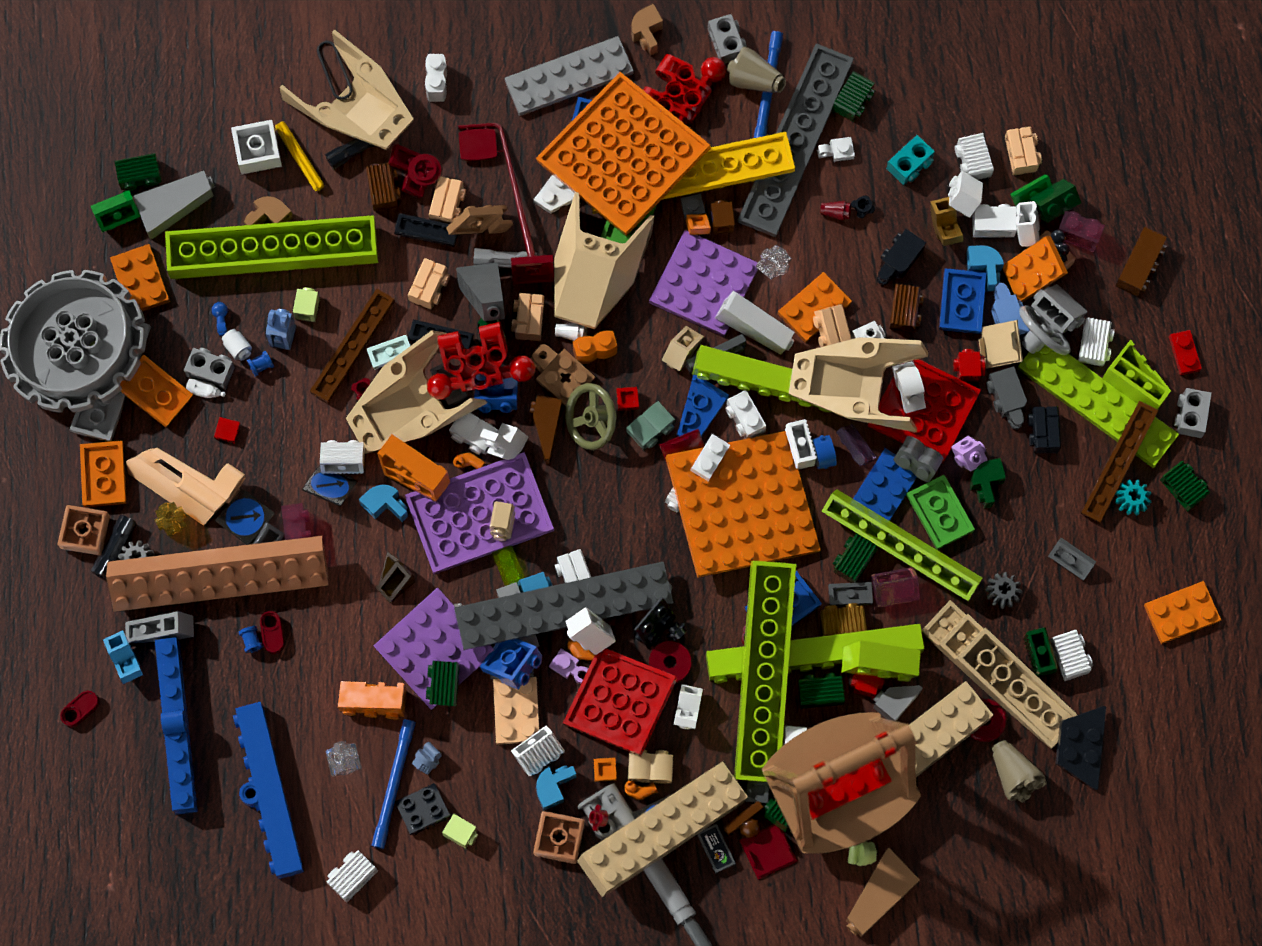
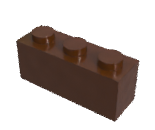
(1142, 262)

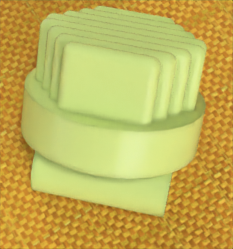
(862, 854)

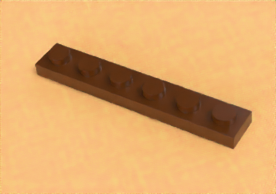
(352, 346)
(1119, 462)

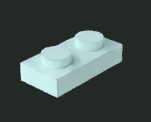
(386, 351)

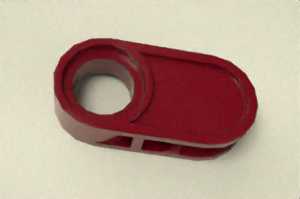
(272, 637)
(83, 705)

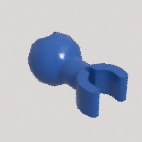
(219, 311)

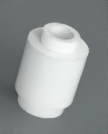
(236, 345)

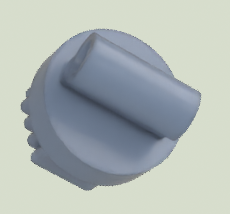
(427, 758)

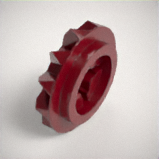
(417, 165)

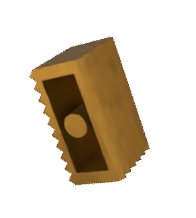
(843, 620)

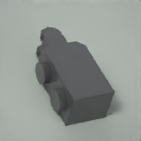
(1008, 396)

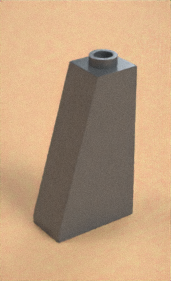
(482, 289)

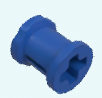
(260, 363)
(250, 639)

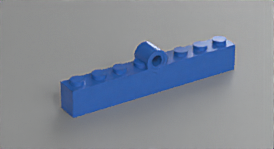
(175, 726)
(269, 791)

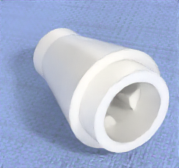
(570, 331)

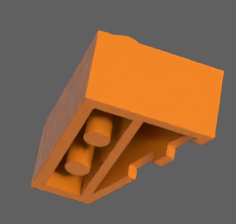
(412, 468)
(372, 699)

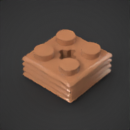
(74, 520)
(571, 830)

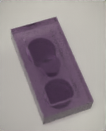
(856, 445)

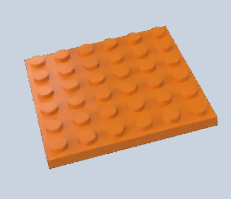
(623, 153)
(746, 509)

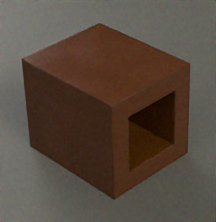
(722, 217)

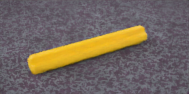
(299, 156)

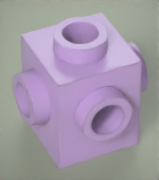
(969, 453)

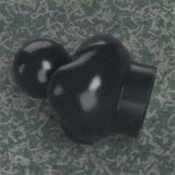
(1063, 249)

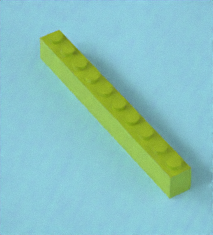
(814, 651)

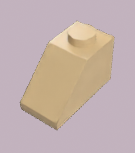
(682, 348)

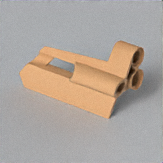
(194, 491)

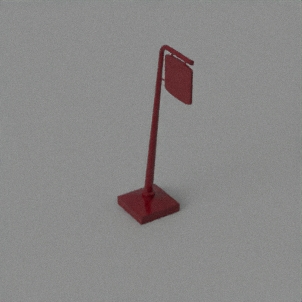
(481, 145)

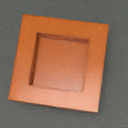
(698, 224)
(605, 769)

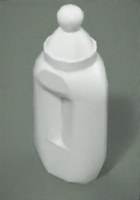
(203, 389)

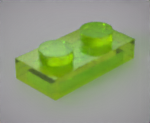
(508, 565)

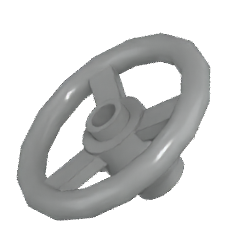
(1041, 334)

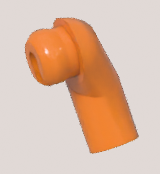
(639, 792)

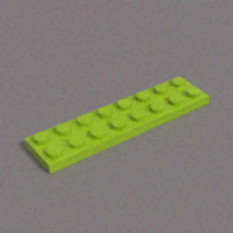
(1094, 399)

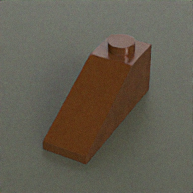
(546, 418)

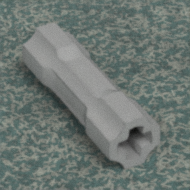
(488, 256)

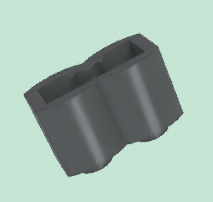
(918, 458)

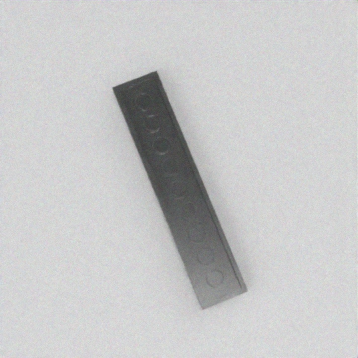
(803, 124)
(552, 606)

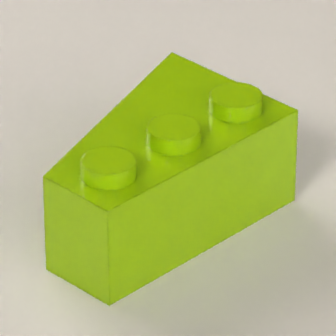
(1136, 379)
(881, 660)

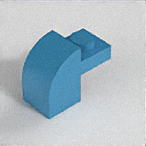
(985, 260)
(382, 497)
(123, 657)
(547, 786)

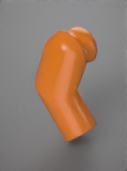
(468, 459)
(578, 651)

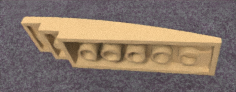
(998, 672)

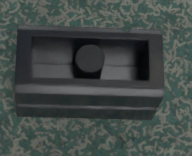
(1045, 430)

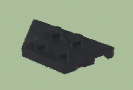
(1081, 745)

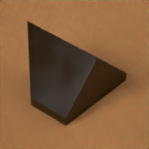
(394, 578)

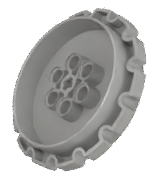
(102, 367)

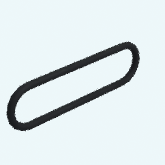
(327, 75)

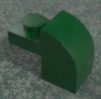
(987, 475)

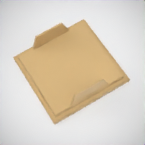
(1001, 344)

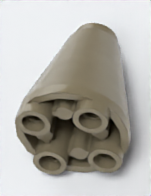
(754, 73)
(1016, 772)

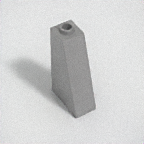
(172, 202)

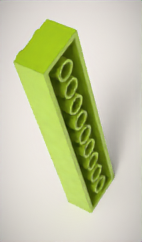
(271, 247)
(764, 667)

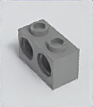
(723, 39)
(207, 371)
(1198, 413)

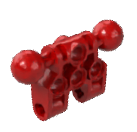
(671, 71)
(492, 338)

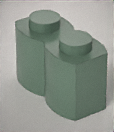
(651, 425)

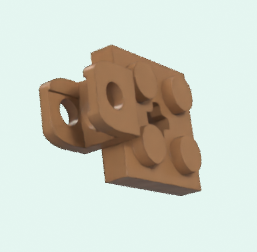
(479, 219)
(554, 366)

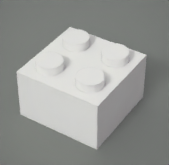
(256, 147)

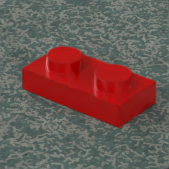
(1185, 352)

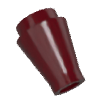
(838, 210)

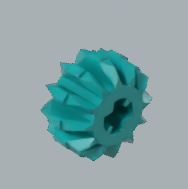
(1125, 497)

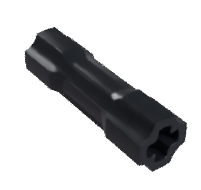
(341, 154)
(121, 533)

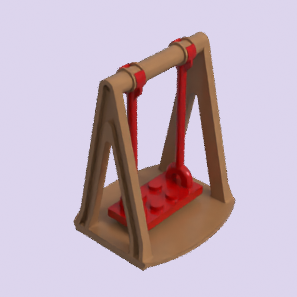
(844, 780)

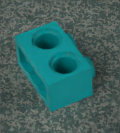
(907, 158)

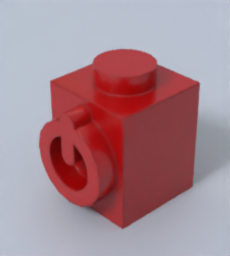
(969, 365)
(867, 685)

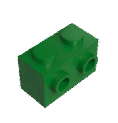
(115, 211)

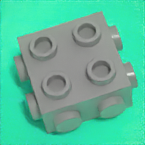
(1058, 309)

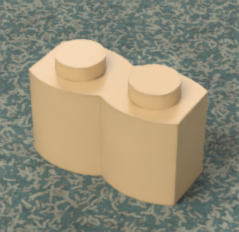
(502, 521)
(651, 767)

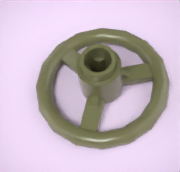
(593, 416)

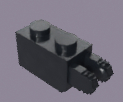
(900, 257)

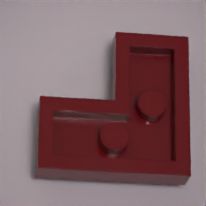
(401, 159)

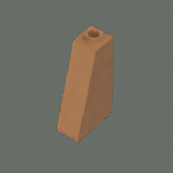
(884, 889)

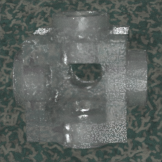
(774, 262)
(343, 759)

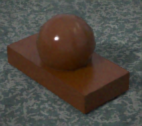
(746, 822)

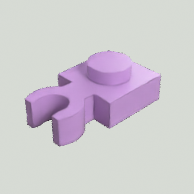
(566, 664)

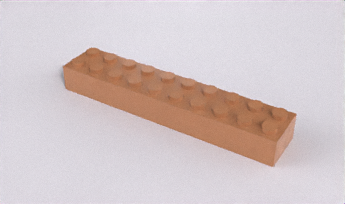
(217, 573)

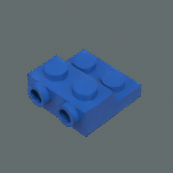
(498, 397)
(512, 662)

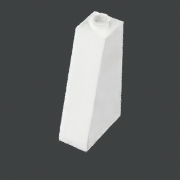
(755, 323)

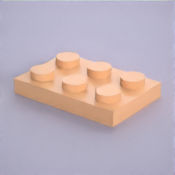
(515, 712)

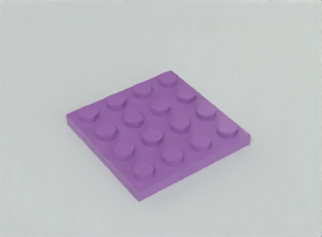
(700, 280)
(428, 636)

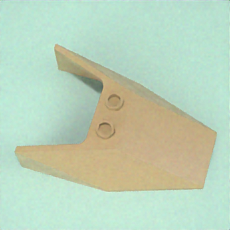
(373, 109)
(594, 271)
(850, 377)
(400, 401)

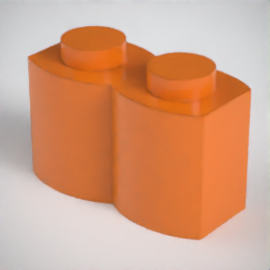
(600, 346)

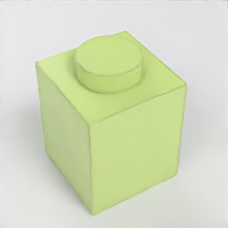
(306, 304)
(460, 831)

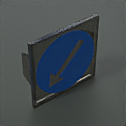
(330, 487)
(244, 517)

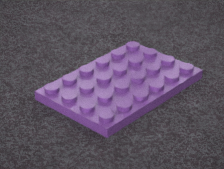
(459, 522)

